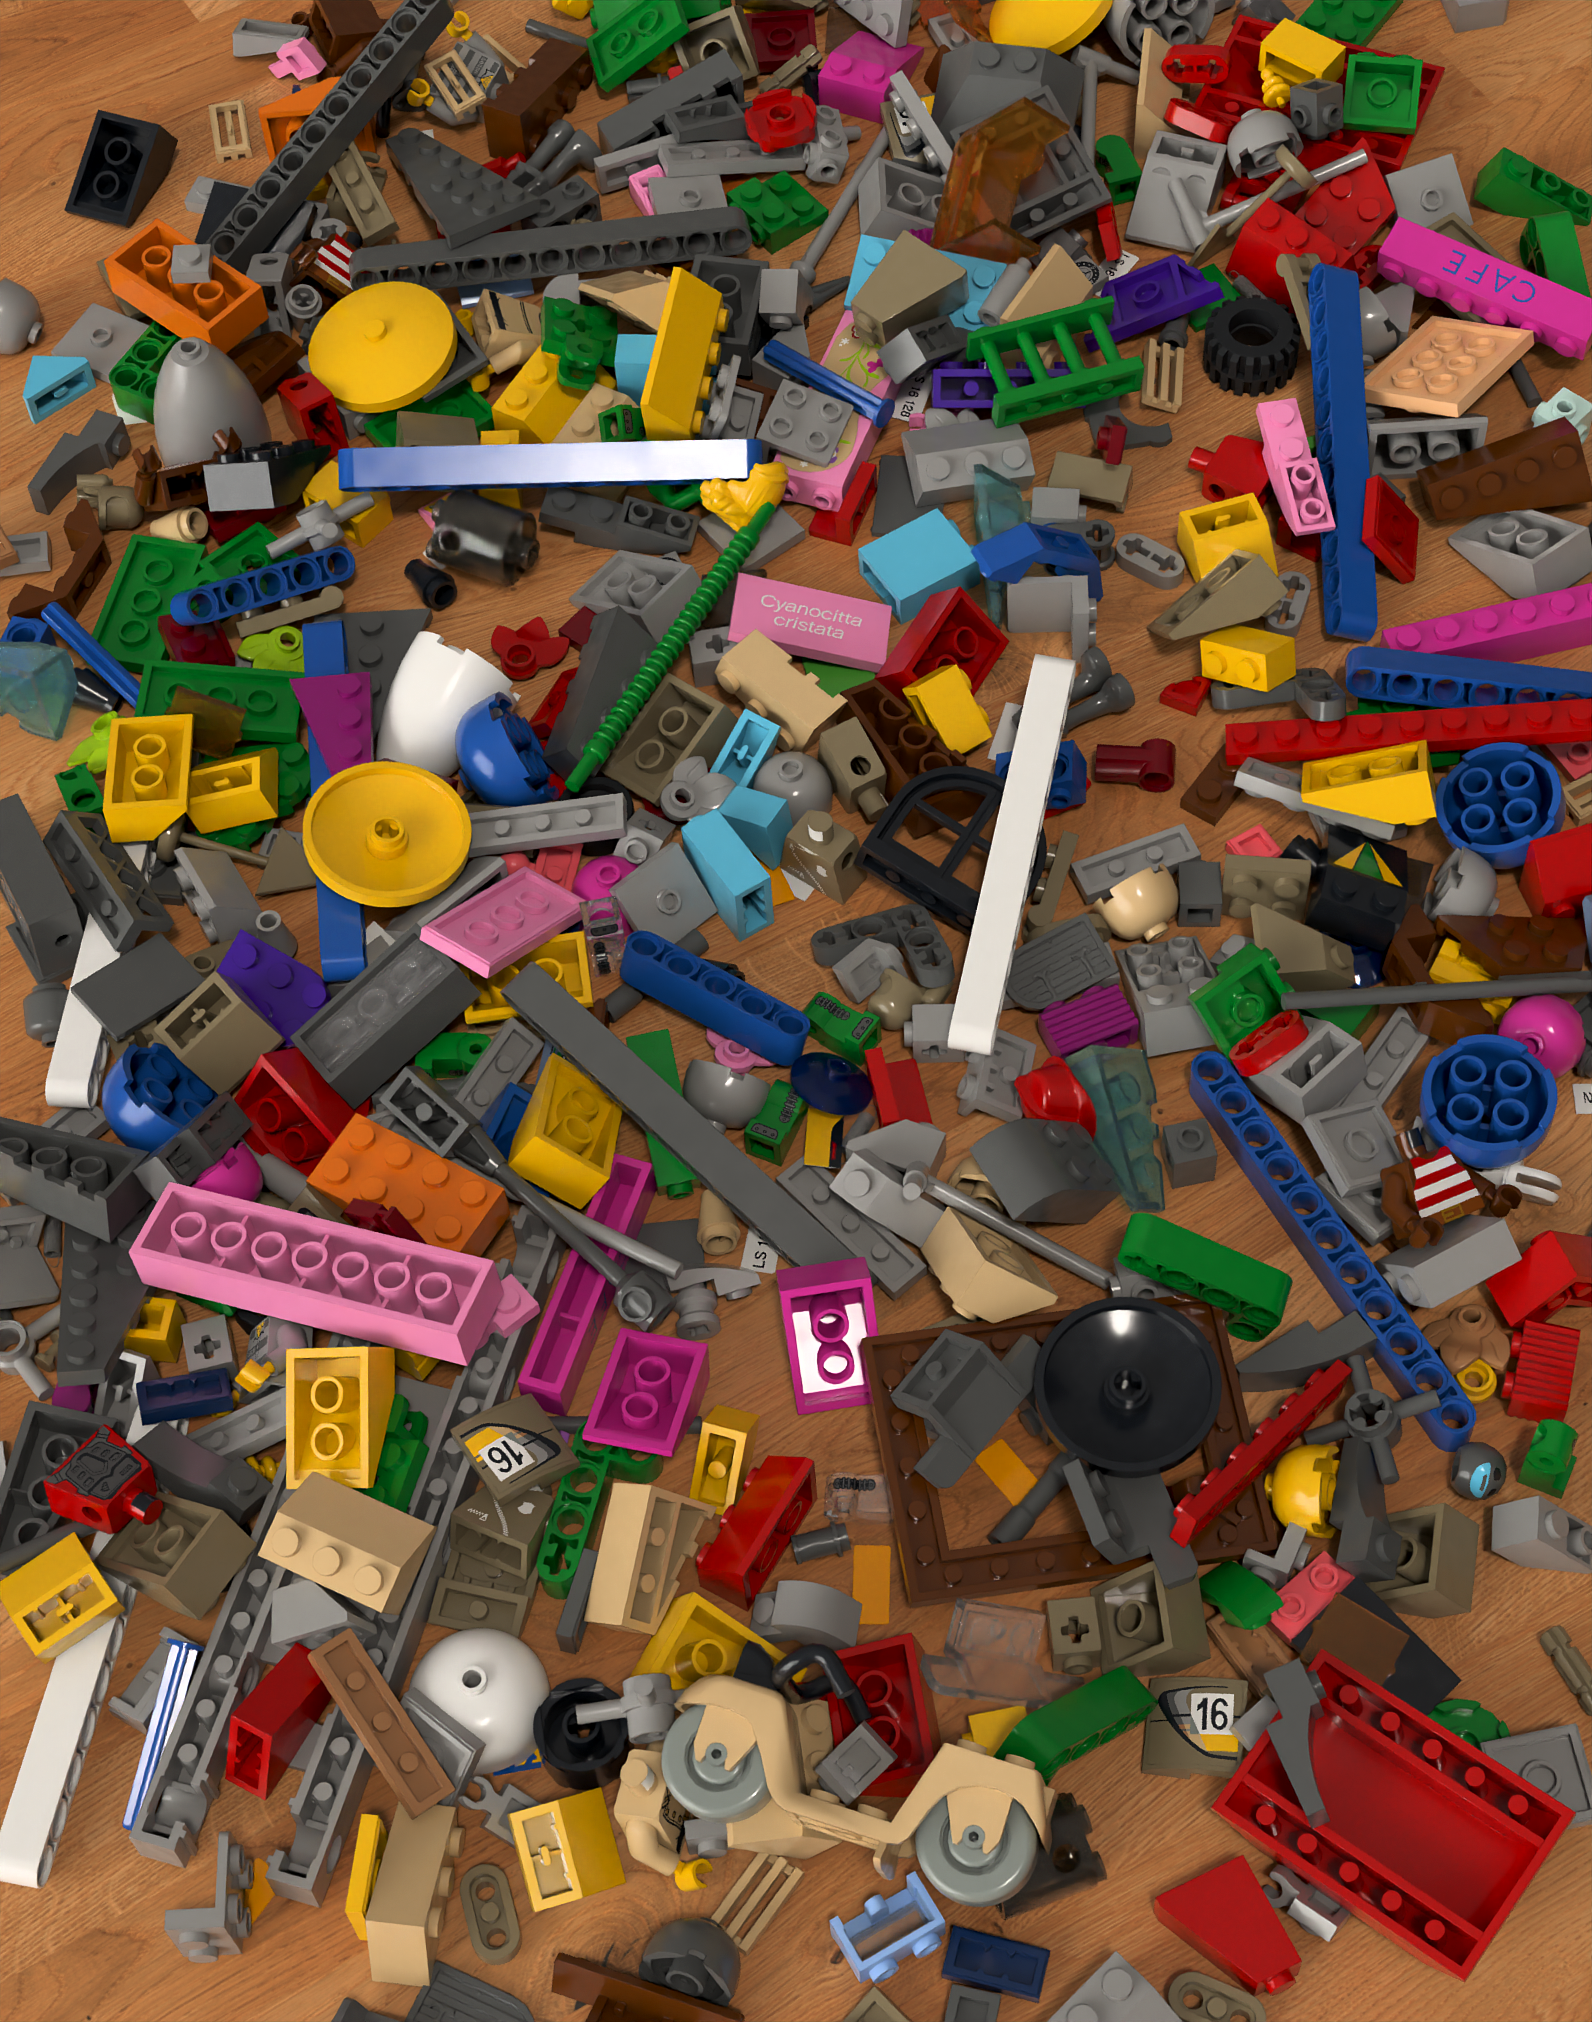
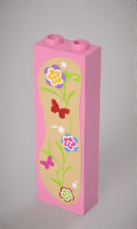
(860, 364)

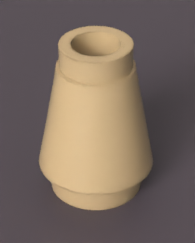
(182, 525)
(716, 1226)

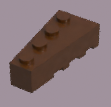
(536, 98)
(1512, 474)
(906, 752)

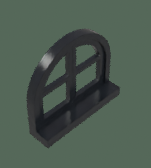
(916, 876)

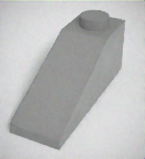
(878, 1193)

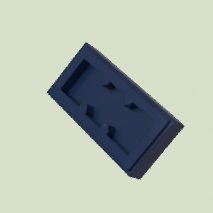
(184, 1396)
(996, 1964)

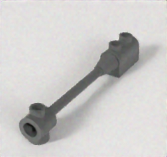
(457, 1132)

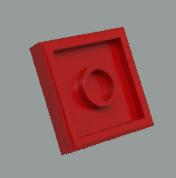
(1390, 529)

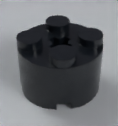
(576, 1760)

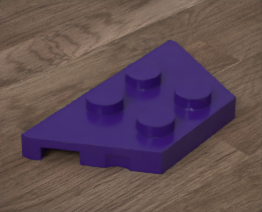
(1154, 296)

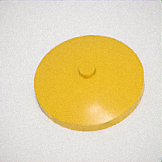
(1046, 23)
(383, 346)
(386, 834)

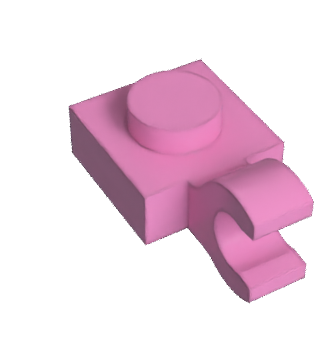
(298, 58)

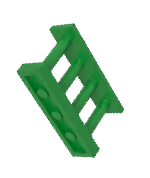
(1063, 392)

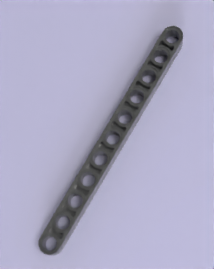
(329, 130)
(566, 240)
(671, 1120)

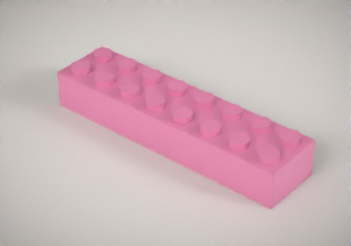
(318, 1273)

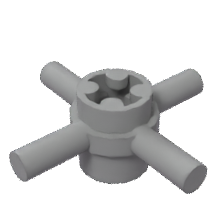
(646, 1705)

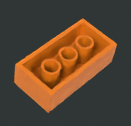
(213, 311)
(434, 1194)

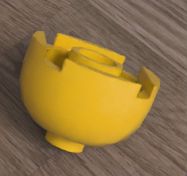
(1305, 1488)

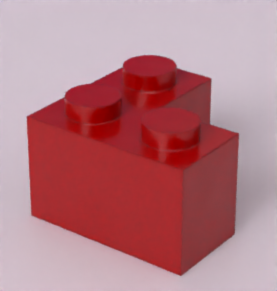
(1546, 1280)

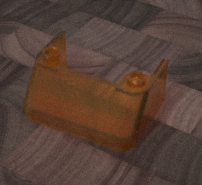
(986, 182)

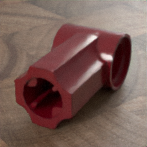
(1148, 765)

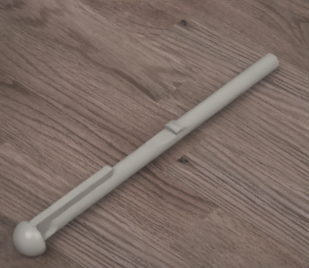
(838, 213)
(587, 1225)

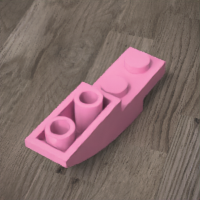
(1292, 469)

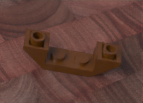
(82, 576)
(1405, 966)

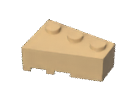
(778, 692)
(640, 1556)
(412, 1895)

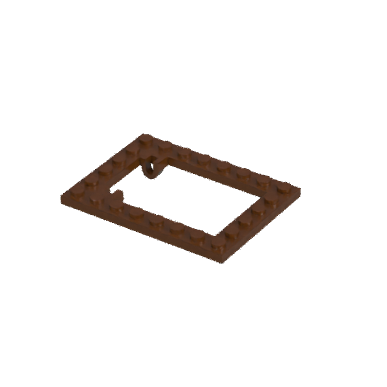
(940, 1575)

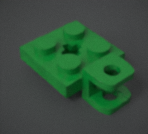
(580, 337)
(235, 557)
(400, 1456)

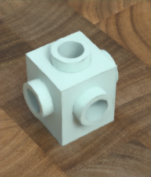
(1567, 404)

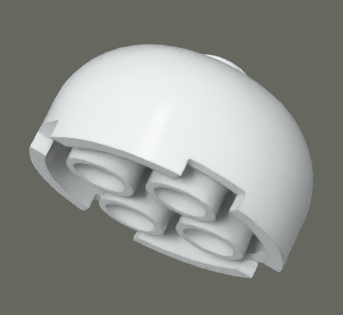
(490, 1688)

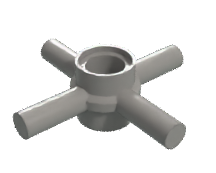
(319, 525)
(21, 1359)

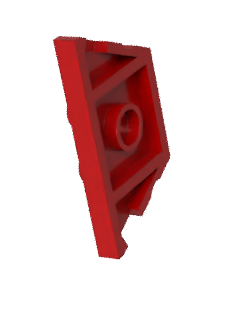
(1351, 205)

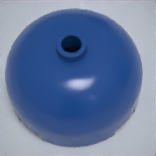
(502, 756)
(1500, 802)
(151, 1096)
(1493, 1101)

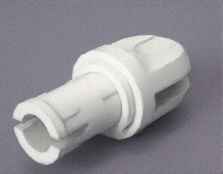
(1519, 1173)

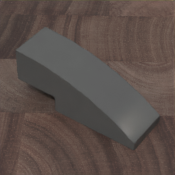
(1302, 1351)

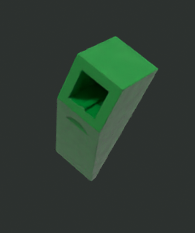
(1524, 189)

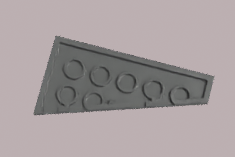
(457, 190)
(378, 645)
(98, 1301)

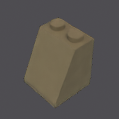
(907, 289)

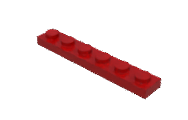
(1250, 1460)

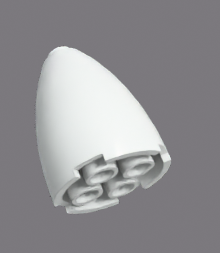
(430, 698)

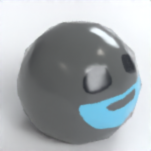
(1478, 1471)

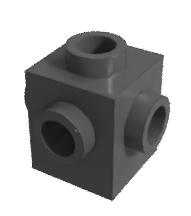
(1317, 107)

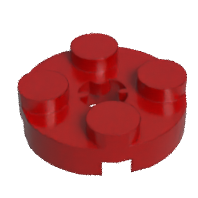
(796, 126)

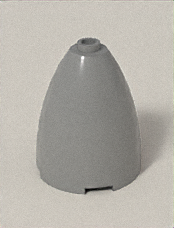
(1172, 19)
(200, 394)

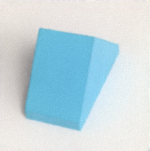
(55, 383)
(747, 748)
(759, 821)

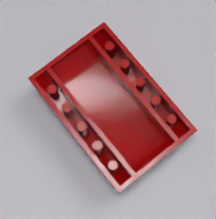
(1243, 92)
(1421, 1824)

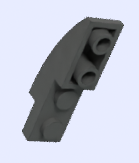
(629, 526)

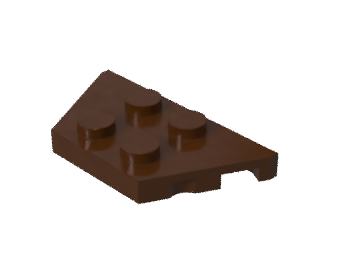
(1518, 944)

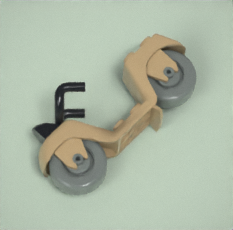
(965, 1820)

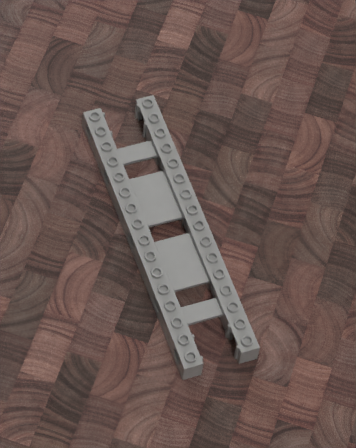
(241, 1644)

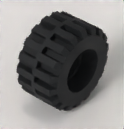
(1272, 348)

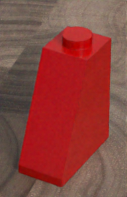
(274, 1723)
(1232, 1927)

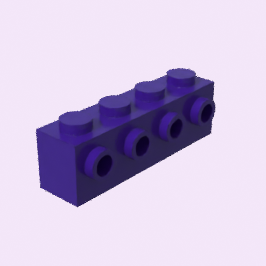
(975, 387)

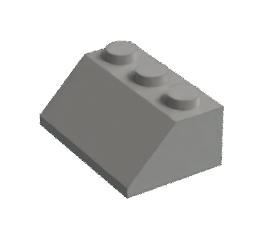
(1412, 443)
(944, 459)
(474, 878)

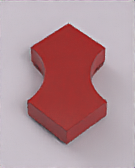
(1109, 231)

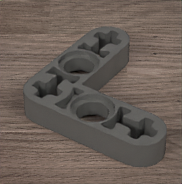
(1310, 687)
(892, 927)

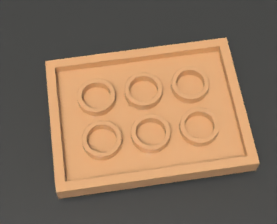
(1446, 366)

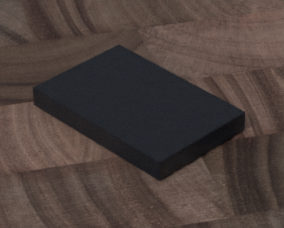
(224, 199)
(1420, 1674)

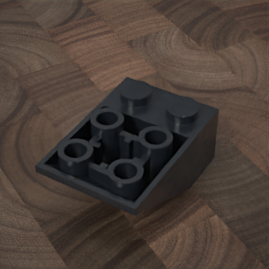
(262, 475)

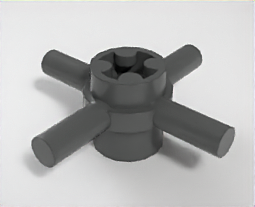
(1375, 1405)

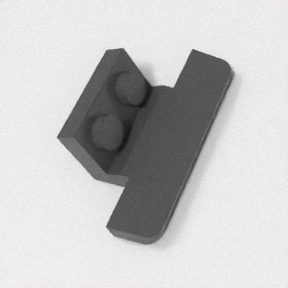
(965, 1398)
(1131, 1520)

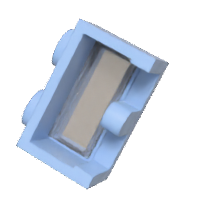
(890, 1931)

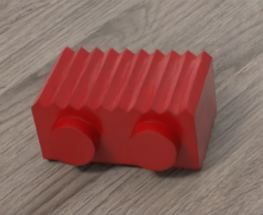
(1542, 1371)

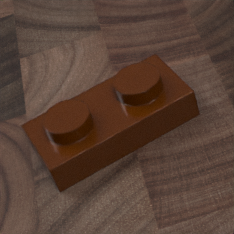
(1212, 790)

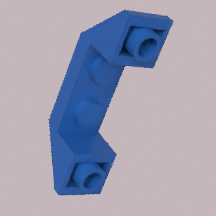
(1014, 551)

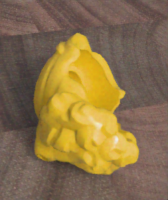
(738, 500)

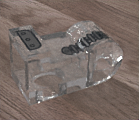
(604, 935)
(857, 1499)

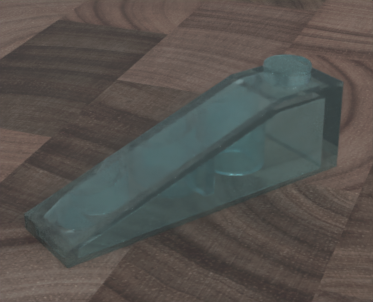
(995, 510)
(37, 686)
(1122, 1097)

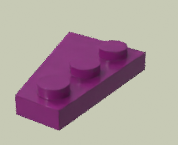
(339, 717)

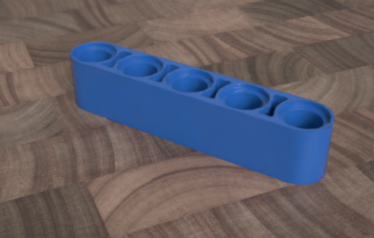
(247, 588)
(714, 997)

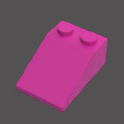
(859, 73)
(824, 1318)
(649, 1392)

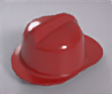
(1056, 1095)

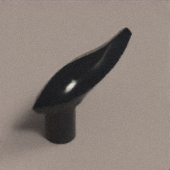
(810, 84)

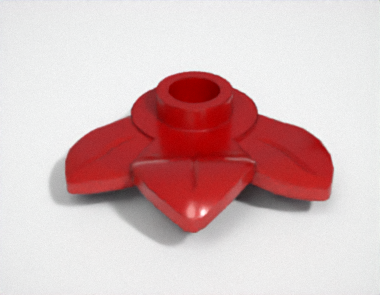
(527, 645)

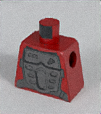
(104, 1484)

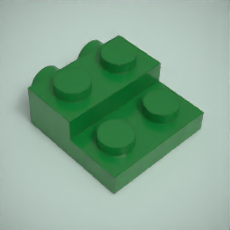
(1382, 93)
(777, 210)
(1240, 997)

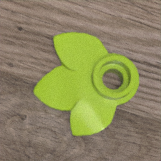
(269, 652)
(95, 748)

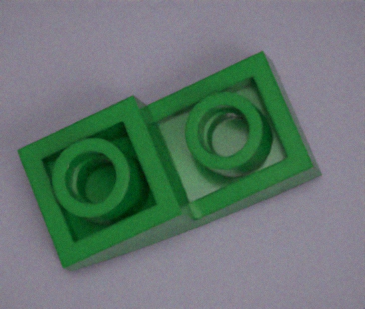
(1240, 1596)

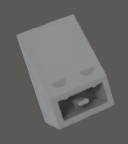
(1155, 213)
(1158, 988)
(1313, 1073)

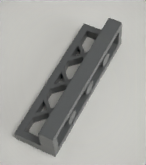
(99, 878)

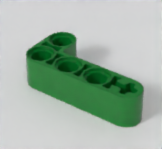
(1553, 248)
(137, 372)
(1210, 1272)
(585, 1508)
(1080, 1722)

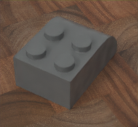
(740, 287)
(1046, 1171)

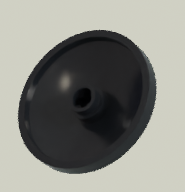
(1127, 1387)

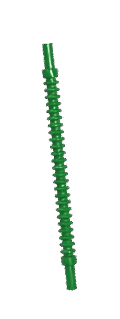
(668, 650)

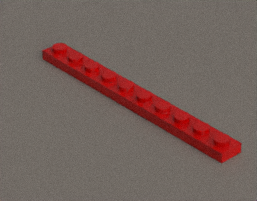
(1442, 728)

